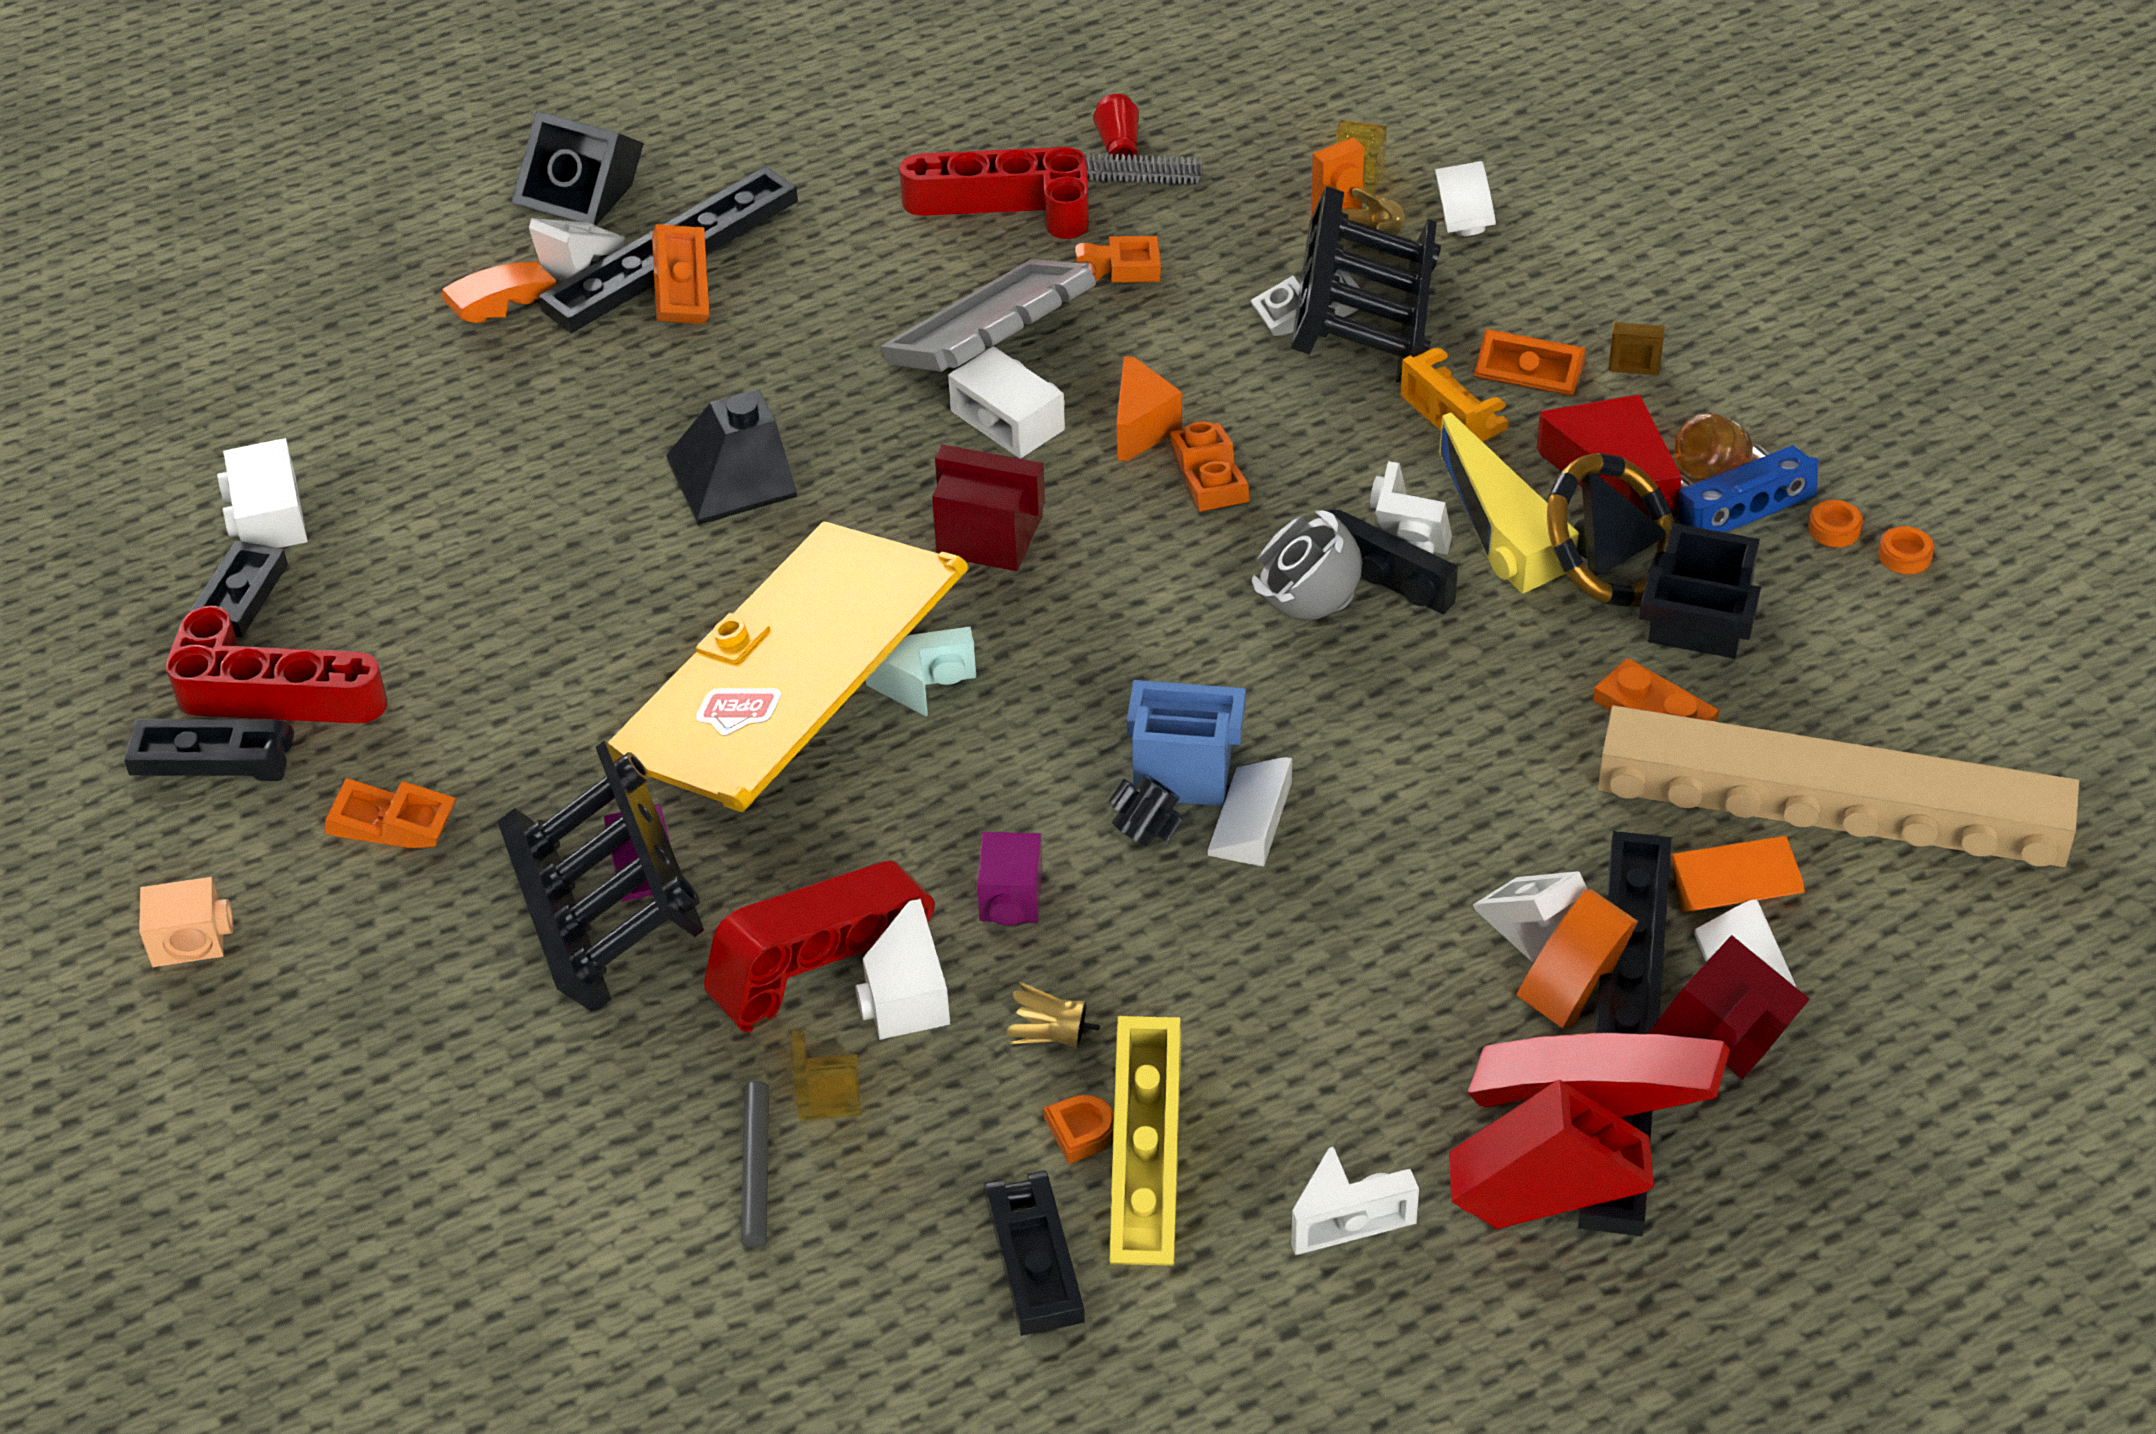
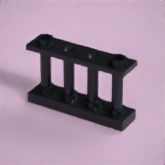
(1321, 287)
(549, 882)

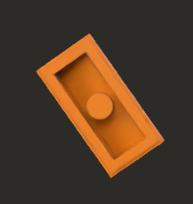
(1530, 362)
(1736, 874)

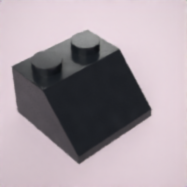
(575, 169)

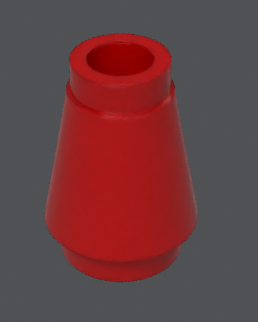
(1117, 124)

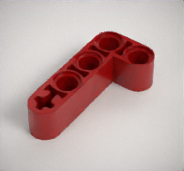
(1001, 182)
(226, 680)
(799, 932)

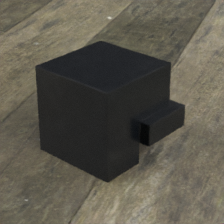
(1702, 591)

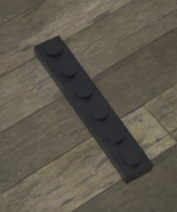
(632, 267)

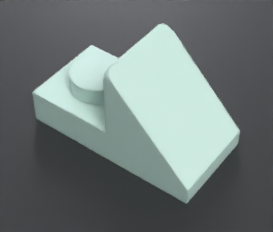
(925, 660)

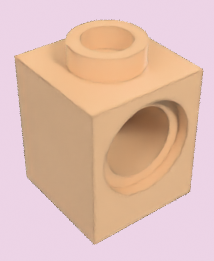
(183, 921)

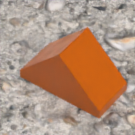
(1146, 409)

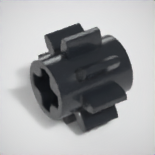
(1145, 810)

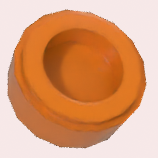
(1835, 523)
(1906, 550)

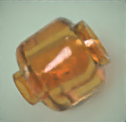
(1711, 446)

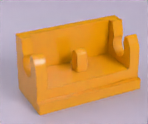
(1437, 393)

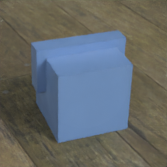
(1185, 736)

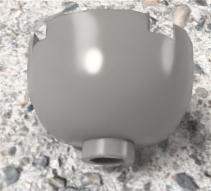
(1310, 568)

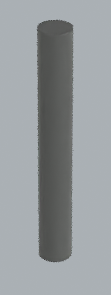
(755, 1164)

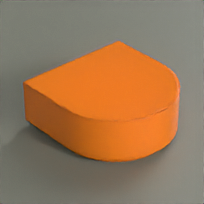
(1080, 1126)

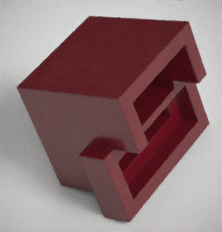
(986, 506)
(1734, 1002)

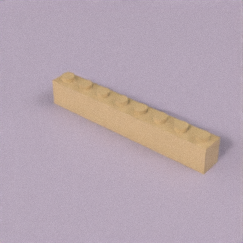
(1840, 786)

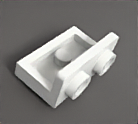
(1409, 517)

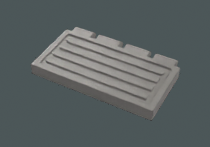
(989, 315)

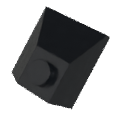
(732, 459)

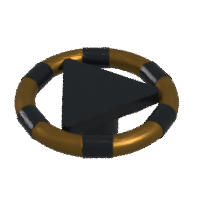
(1611, 525)

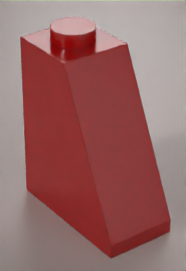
(1613, 428)
(1549, 1160)

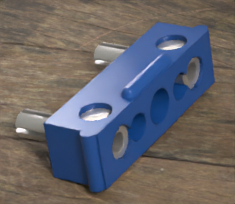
(1749, 490)

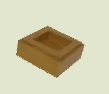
(1636, 348)

